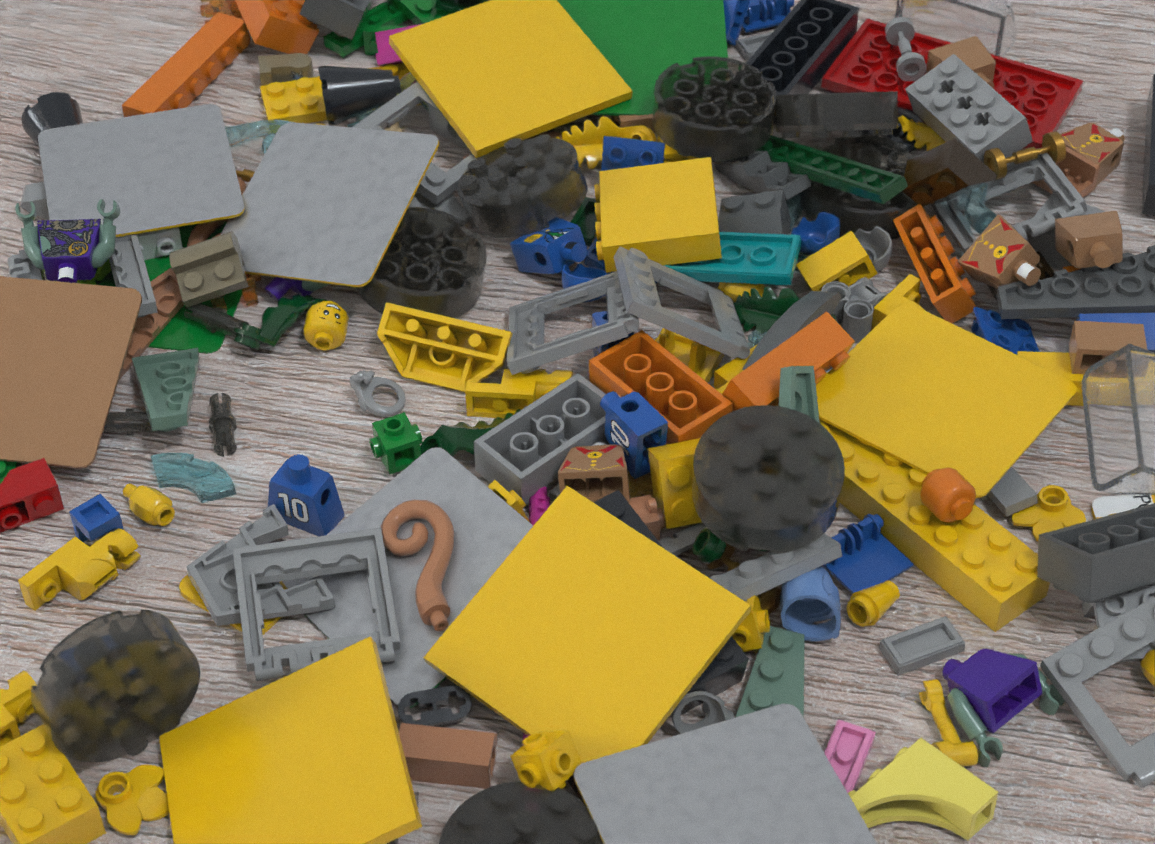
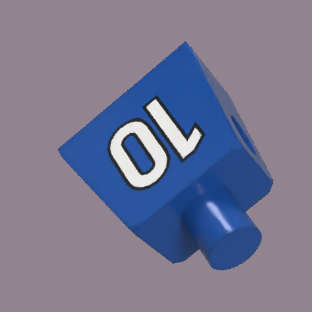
(635, 427)
(306, 496)

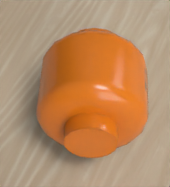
(947, 494)

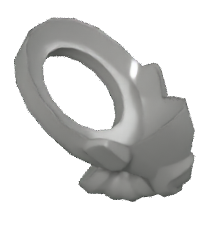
(365, 383)
(712, 706)

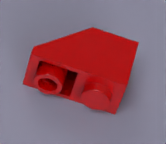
(28, 495)

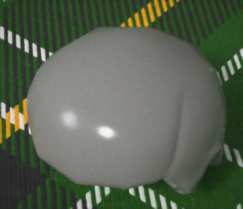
(877, 245)

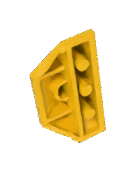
(441, 347)

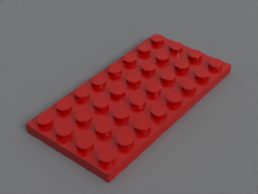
(871, 61)

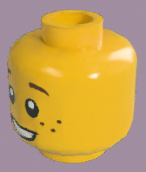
(326, 325)

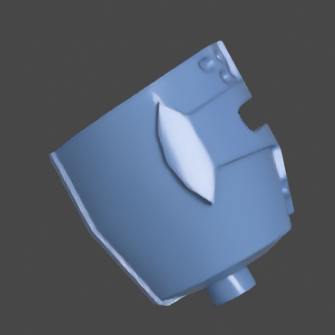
(809, 600)

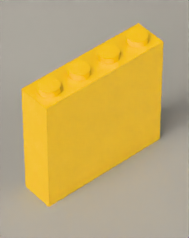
(658, 210)

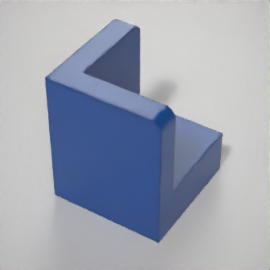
(95, 519)

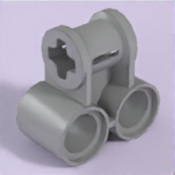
(855, 306)

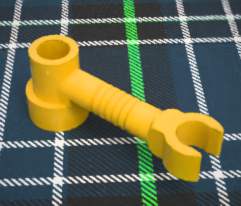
(962, 753)

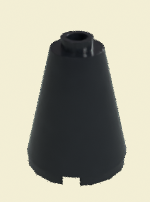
(355, 91)
(50, 112)

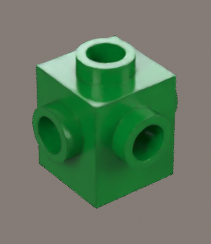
(396, 436)

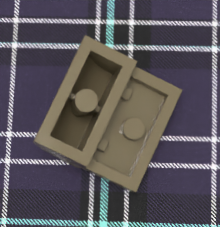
(209, 269)

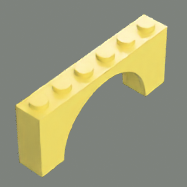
(927, 789)

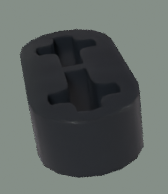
(433, 698)

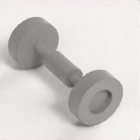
(910, 65)

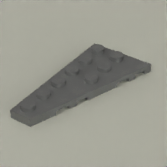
(1114, 289)

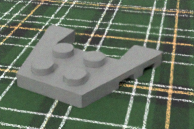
(216, 578)

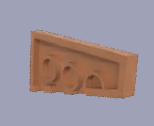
(148, 327)

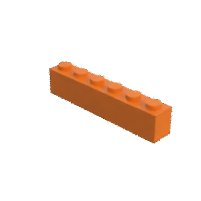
(191, 67)

